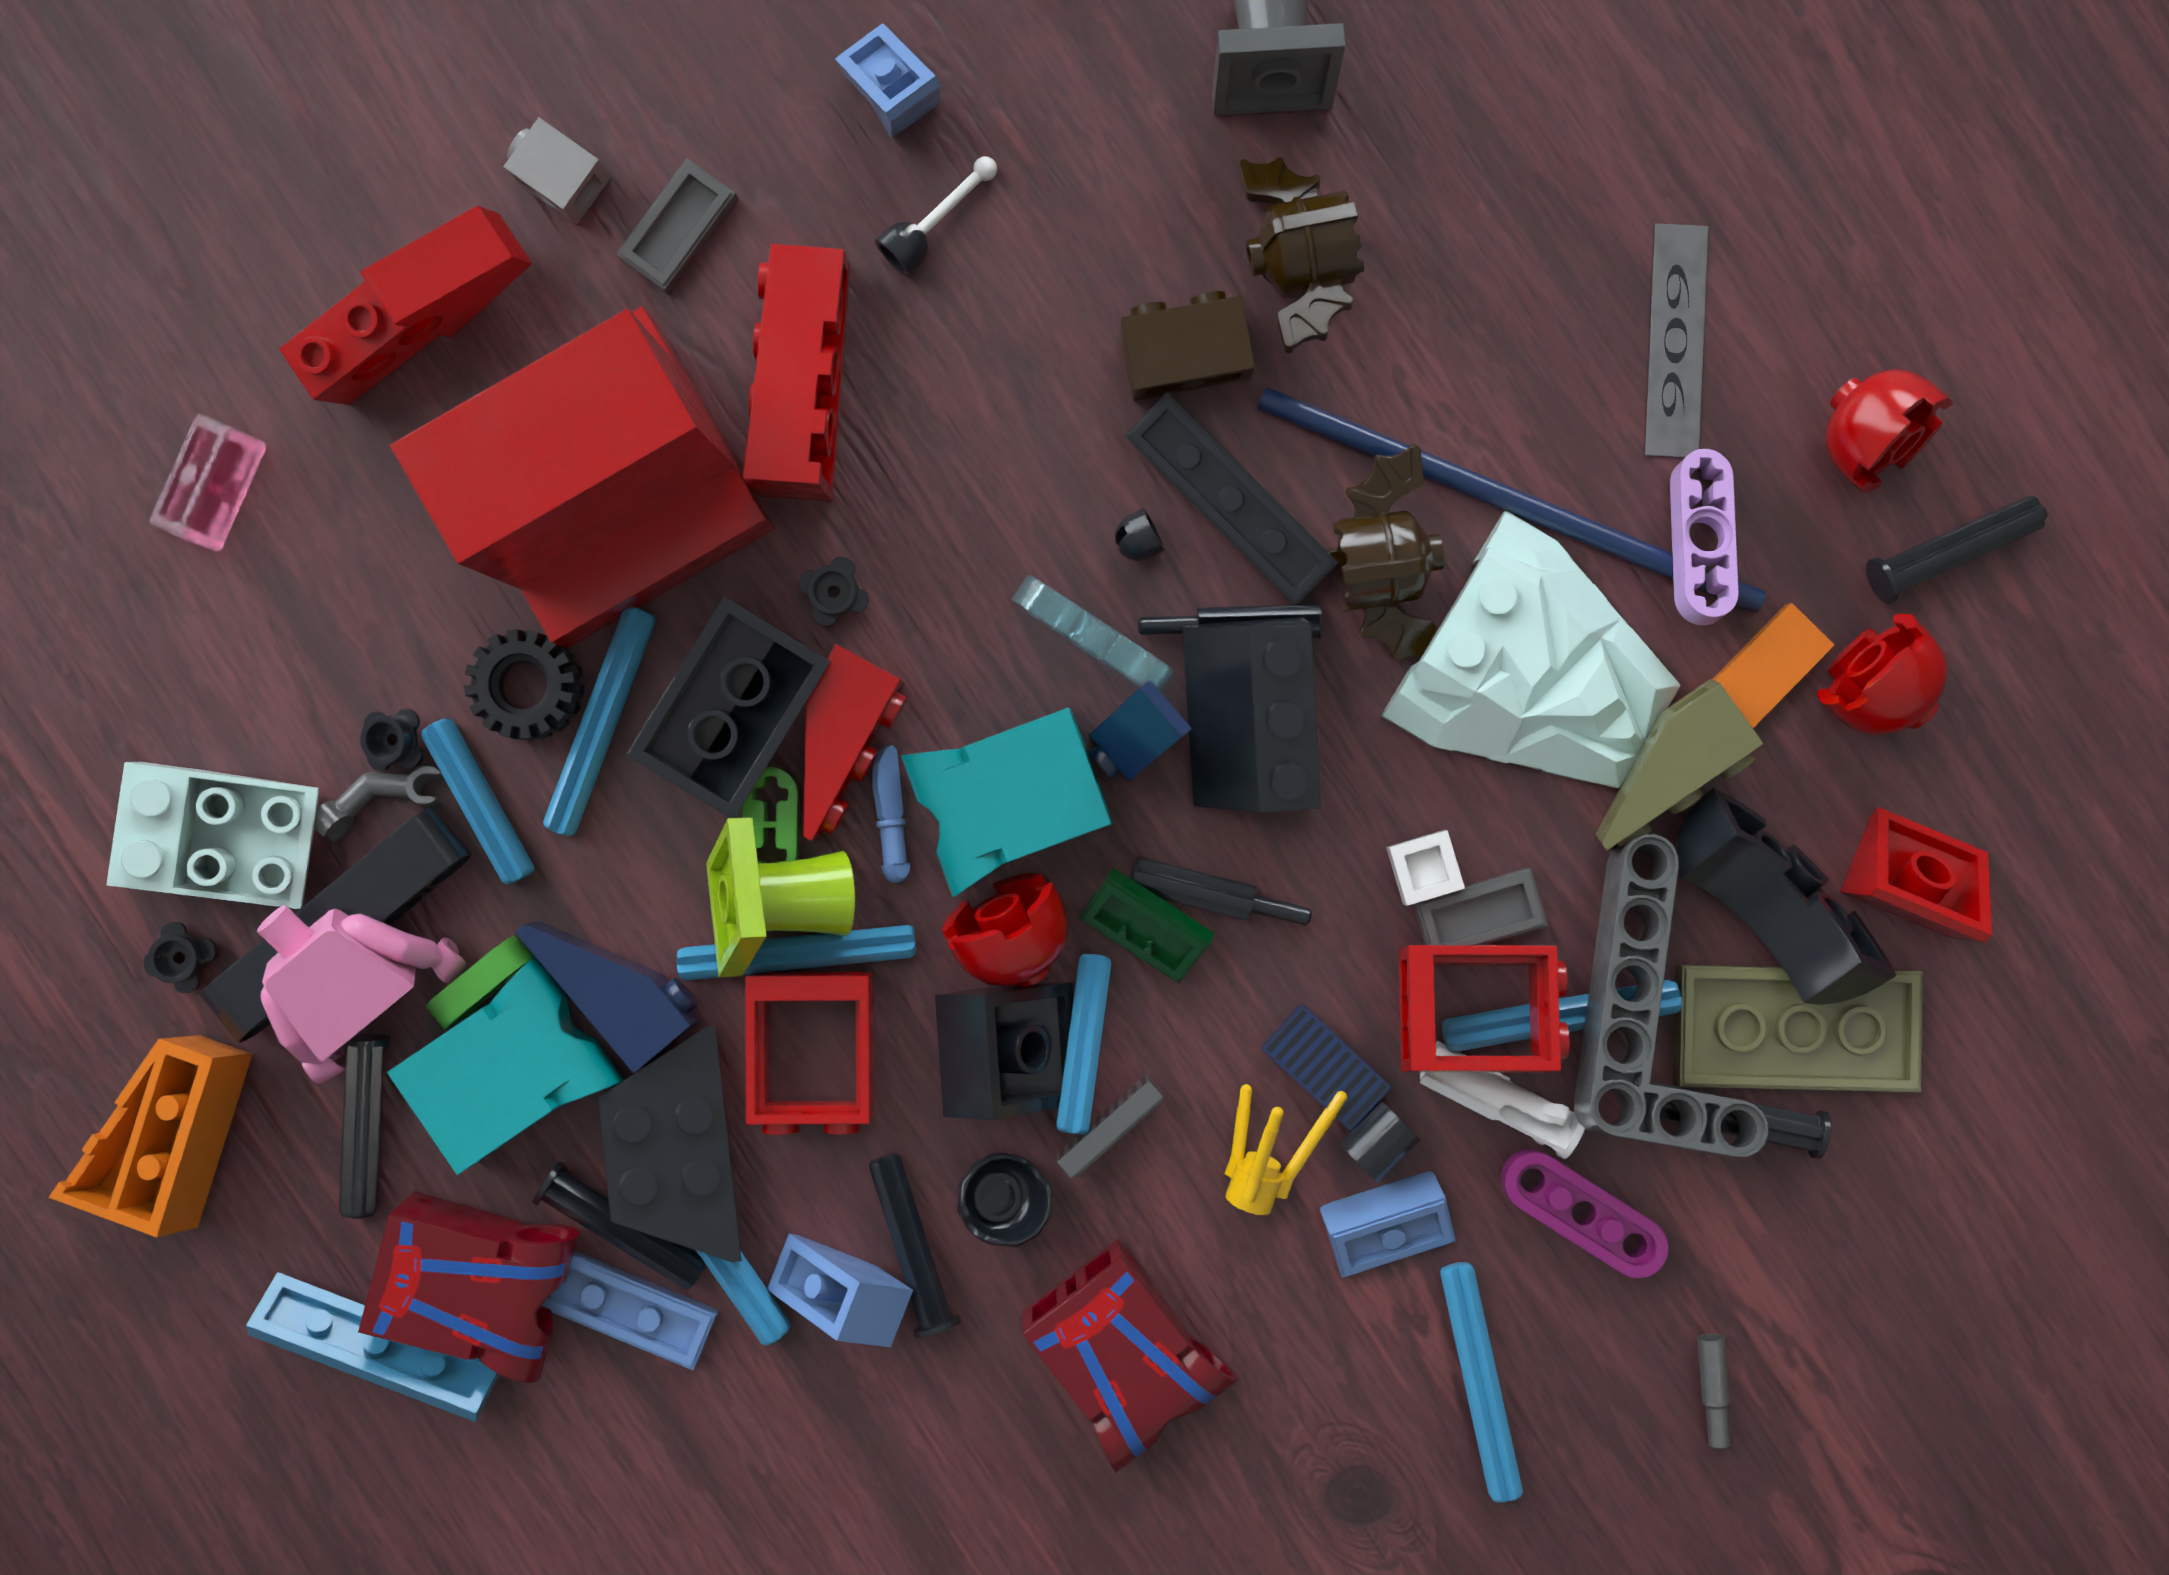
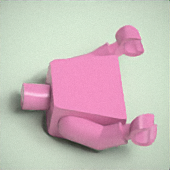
(339, 979)

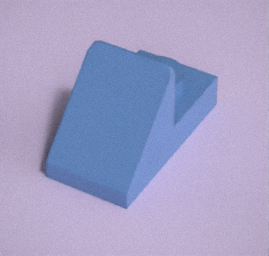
(890, 79)

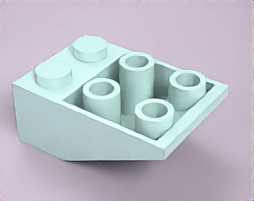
(212, 835)

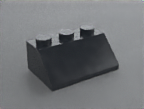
(728, 708)
(1252, 715)

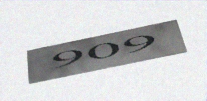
(1676, 340)

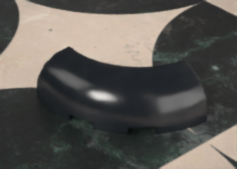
(1781, 900)

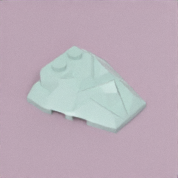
(1535, 668)

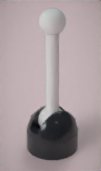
(906, 243)

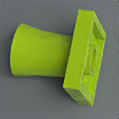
(771, 896)

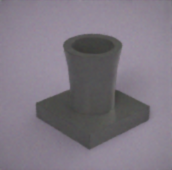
(1276, 60)

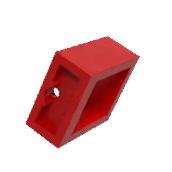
(1417, 1007)
(785, 1116)

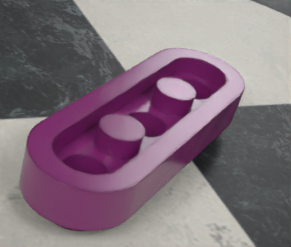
(1606, 1224)

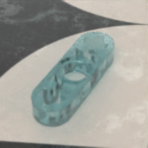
(1090, 633)

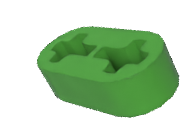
(787, 814)
(479, 982)

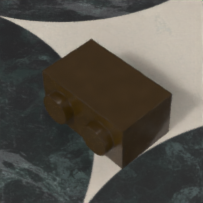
(1186, 345)

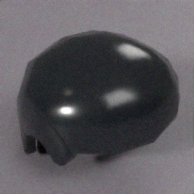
(1004, 1200)

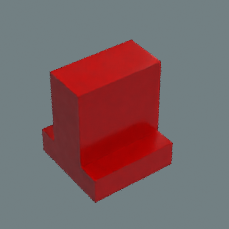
(586, 479)

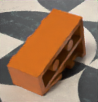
(162, 1140)

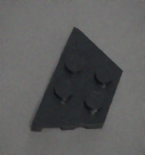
(672, 1151)

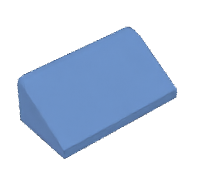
(1388, 1223)

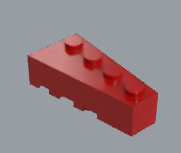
(797, 373)

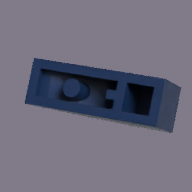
(1137, 733)
(623, 1000)

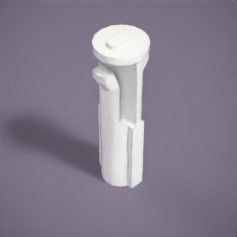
(1505, 1101)

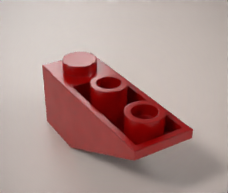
(839, 731)

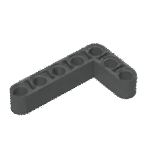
(1638, 1020)

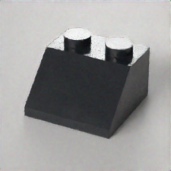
(1003, 1049)

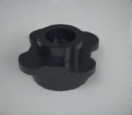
(837, 574)
(377, 743)
(162, 961)

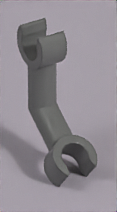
(337, 816)

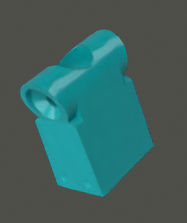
(1008, 796)
(502, 1069)

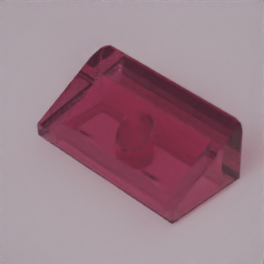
(208, 483)

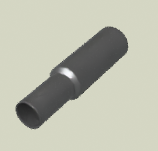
(1714, 1387)

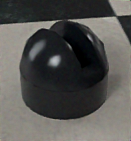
(1138, 537)

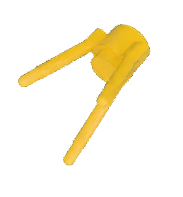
(1256, 1177)

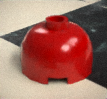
(1882, 424)
(1887, 679)
(1011, 934)

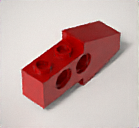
(405, 305)

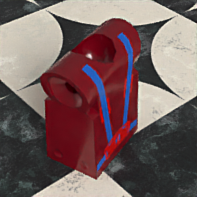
(468, 1284)
(1122, 1353)

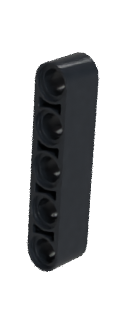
(378, 886)

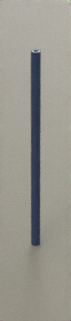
(1490, 491)

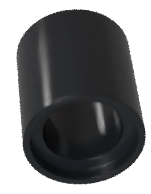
(1379, 1142)

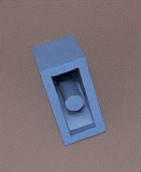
(839, 1292)

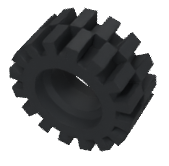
(488, 680)

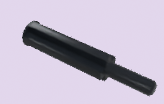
(1173, 624)
(1212, 892)

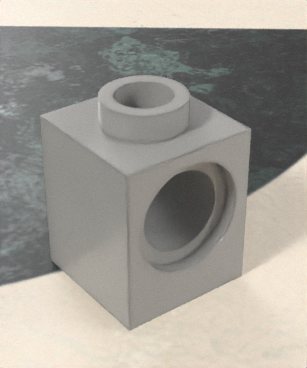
(556, 170)

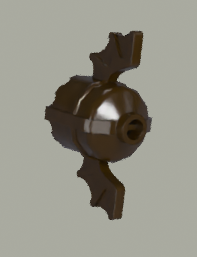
(1302, 248)
(1388, 555)

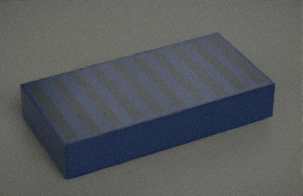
(1325, 1065)

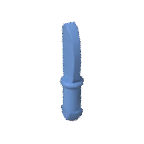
(889, 811)

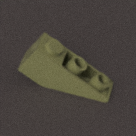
(1682, 752)

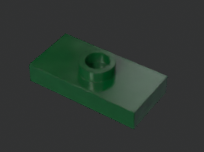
(1146, 925)

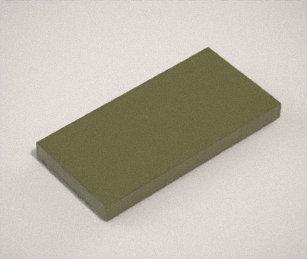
(1757, 1033)

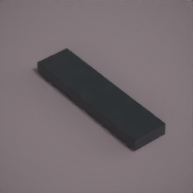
(1231, 498)

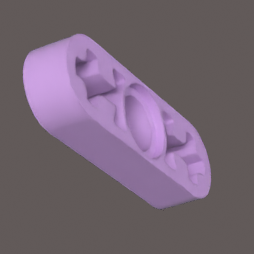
(1718, 513)

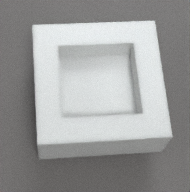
(1425, 867)

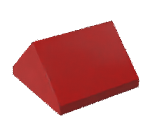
(1922, 877)

